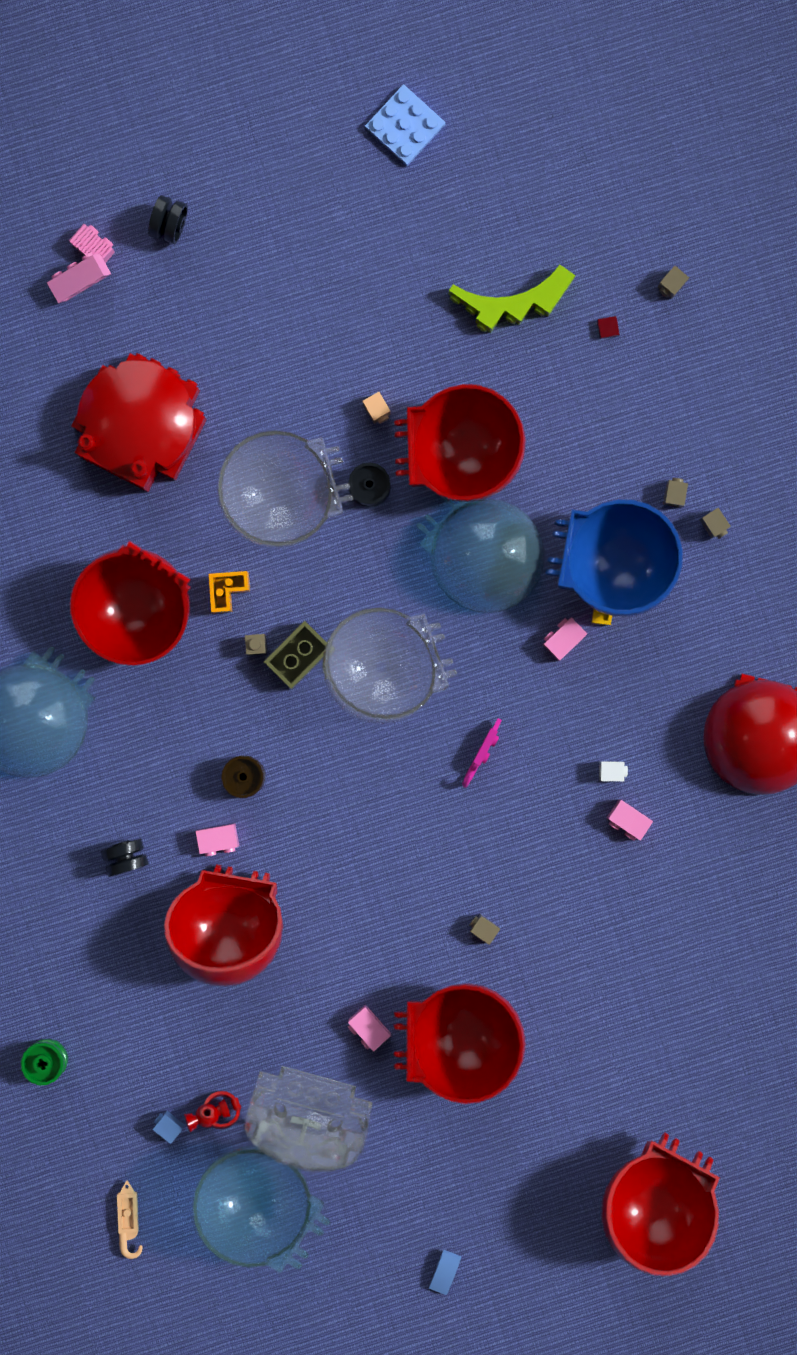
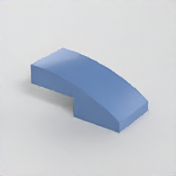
(445, 1272)

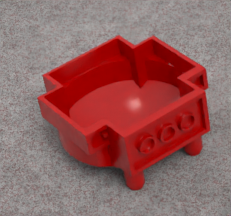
(138, 421)

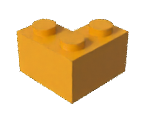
(223, 585)

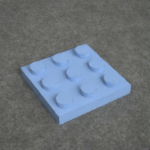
(405, 125)

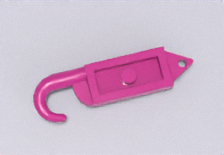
(482, 754)

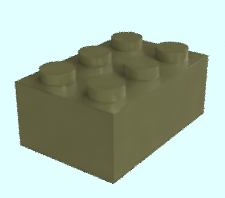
(297, 655)

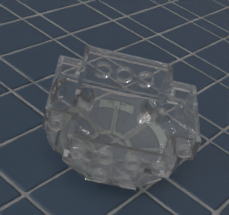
(307, 1120)

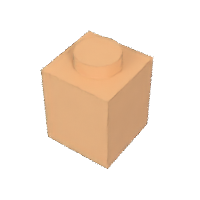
(377, 408)

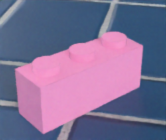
(78, 277)

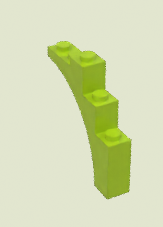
(515, 307)

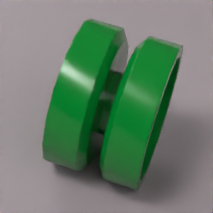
(40, 1052)

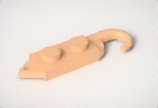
(127, 1219)

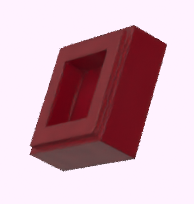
(608, 327)

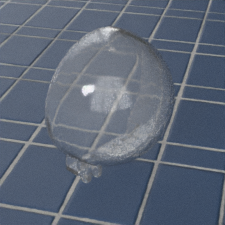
(279, 488)
(384, 665)

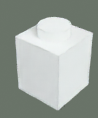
(612, 771)

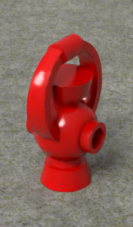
(213, 1112)

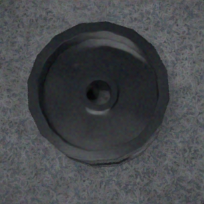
(167, 219)
(369, 496)
(124, 857)

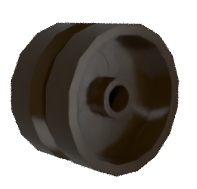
(243, 788)

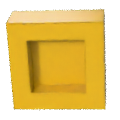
(601, 618)

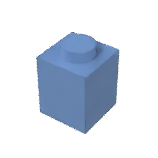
(168, 1126)

